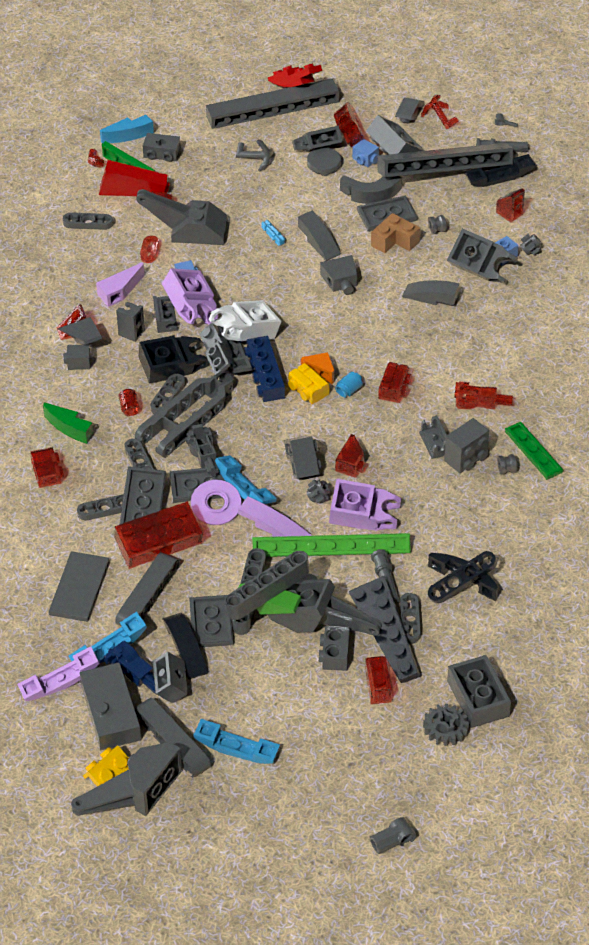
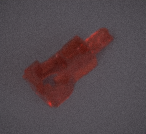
(479, 397)

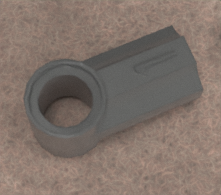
(396, 834)

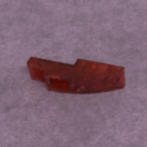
(348, 124)

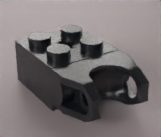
(170, 356)

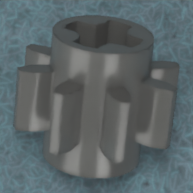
(530, 244)
(318, 491)

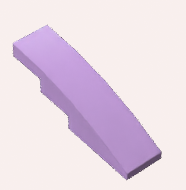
(270, 519)

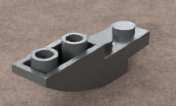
(217, 349)

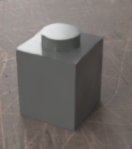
(77, 357)

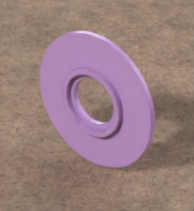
(215, 487)

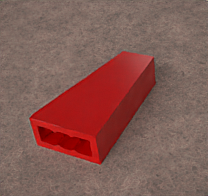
(127, 180)

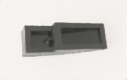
(318, 235)
(432, 292)

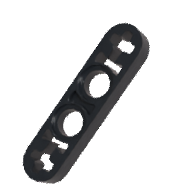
(464, 580)

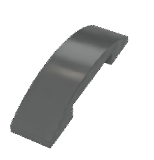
(240, 362)

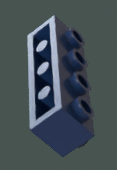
(265, 369)

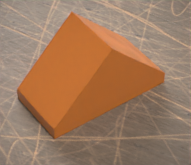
(321, 365)

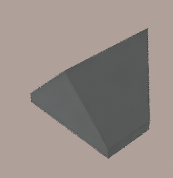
(82, 331)

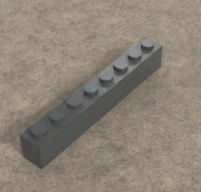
(272, 103)
(444, 160)

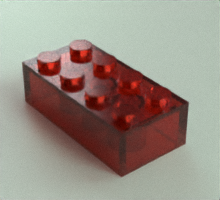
(158, 532)

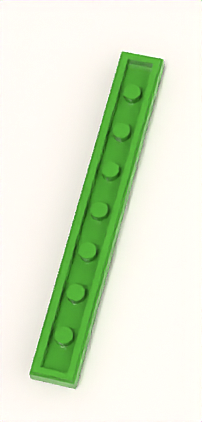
(333, 544)

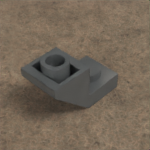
(408, 109)

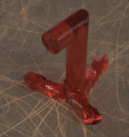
(436, 105)

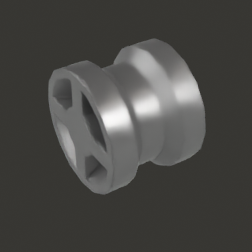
(437, 224)
(507, 464)

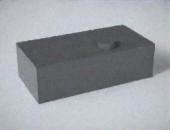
(110, 706)

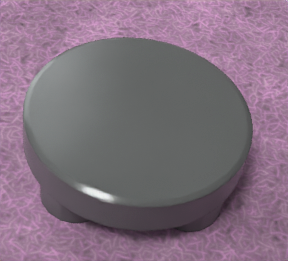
(323, 161)

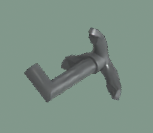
(264, 154)

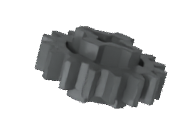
(445, 723)

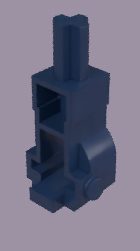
(131, 664)

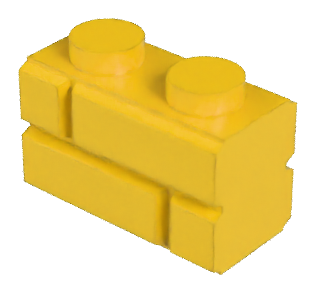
(308, 384)

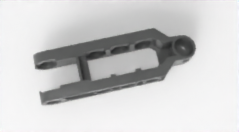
(164, 418)

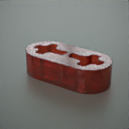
(151, 249)

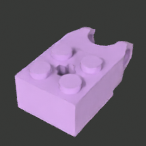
(190, 294)
(362, 506)

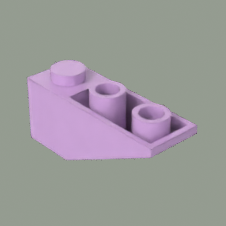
(119, 285)

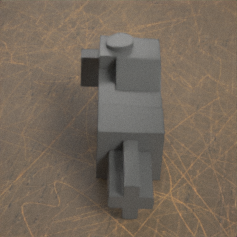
(201, 446)

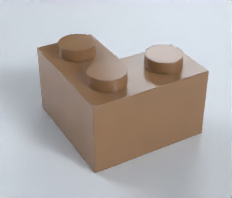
(395, 231)

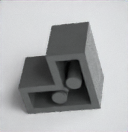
(303, 456)

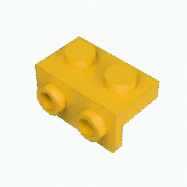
(112, 764)

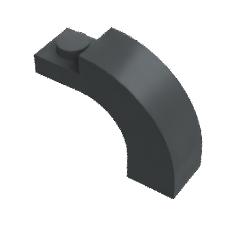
(371, 192)

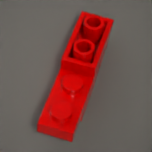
(295, 76)

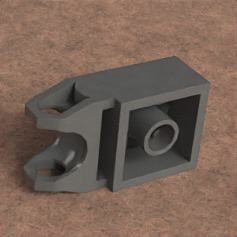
(485, 258)

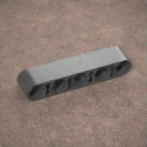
(254, 566)
(267, 585)
(149, 587)
(166, 730)

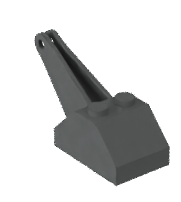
(190, 223)
(322, 608)
(142, 785)

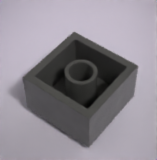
(466, 445)

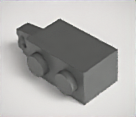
(318, 139)

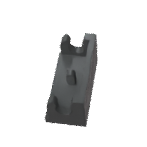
(164, 314)
(130, 321)
(433, 437)

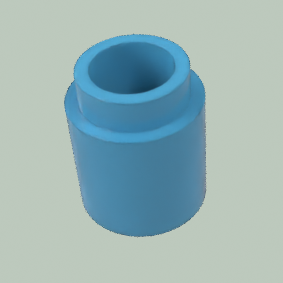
(349, 384)

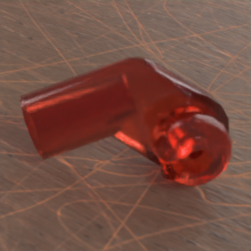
(95, 160)

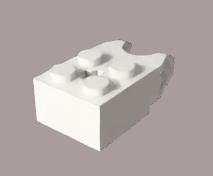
(246, 320)

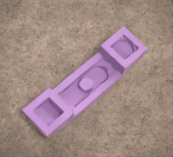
(60, 678)

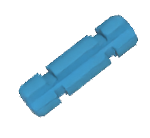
(273, 233)

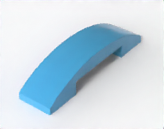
(231, 473)
(130, 631)
(234, 745)

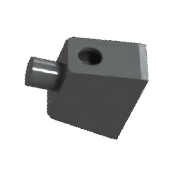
(340, 274)

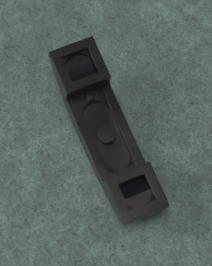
(520, 166)
(443, 563)
(186, 645)

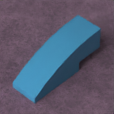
(127, 130)

